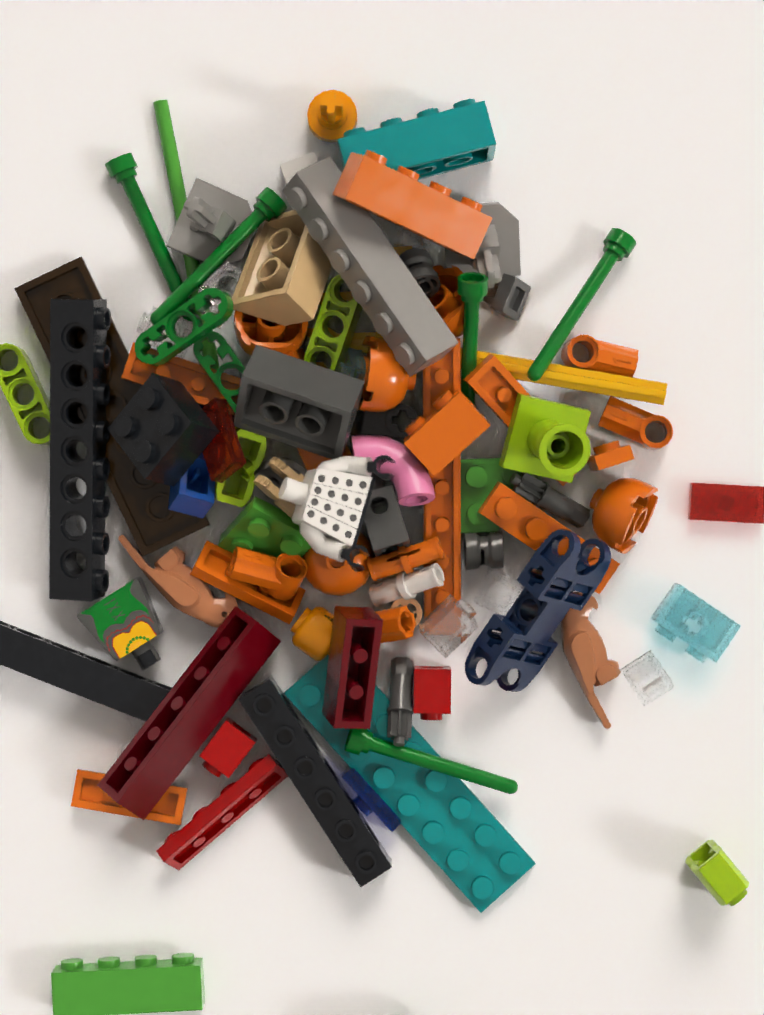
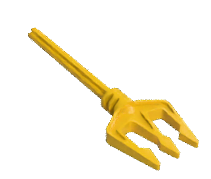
(555, 374)

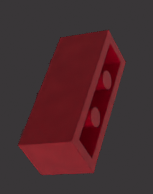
(352, 667)

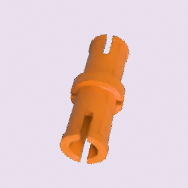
(405, 559)

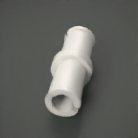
(406, 585)

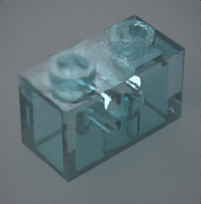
(716, 628)

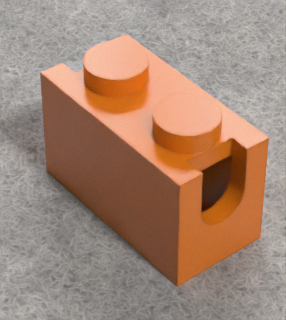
(445, 431)

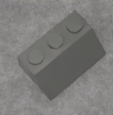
(297, 402)

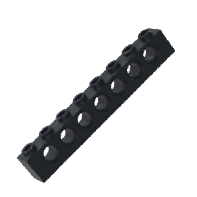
(66, 578)

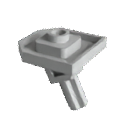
(207, 221)
(499, 249)

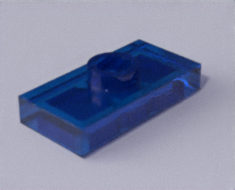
(368, 800)

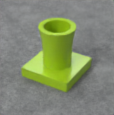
(546, 438)

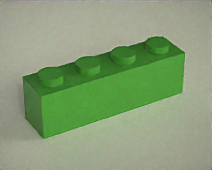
(128, 986)

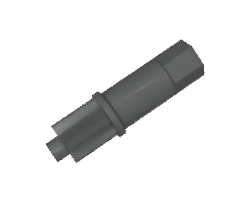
(550, 499)
(400, 701)

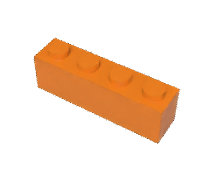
(411, 204)

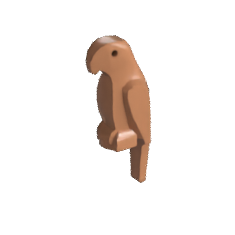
(182, 589)
(587, 655)

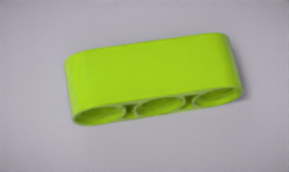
(321, 338)
(11, 382)

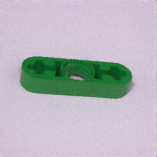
(200, 303)
(208, 361)

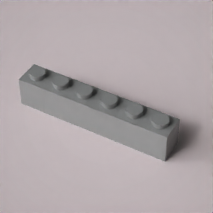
(370, 268)

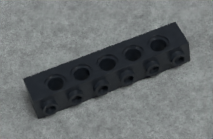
(316, 781)

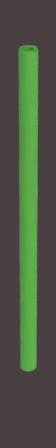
(178, 194)

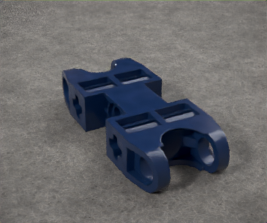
(537, 611)

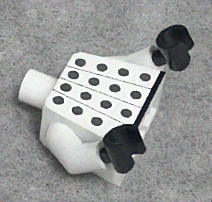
(334, 504)

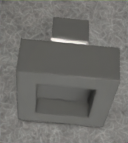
(509, 297)

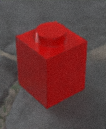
(431, 691)
(227, 748)

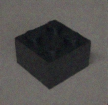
(163, 430)

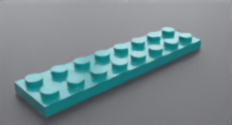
(431, 805)

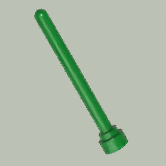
(124, 172)
(266, 207)
(617, 246)
(472, 288)
(363, 741)

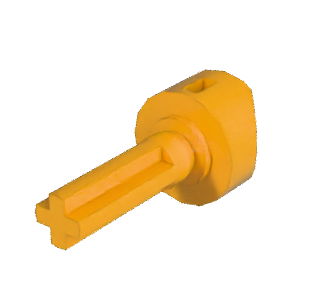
(331, 115)

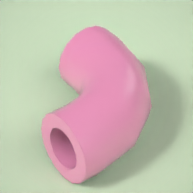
(410, 475)

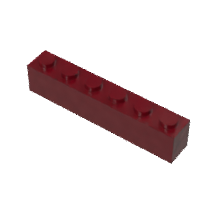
(189, 713)

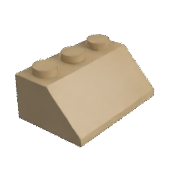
(282, 273)

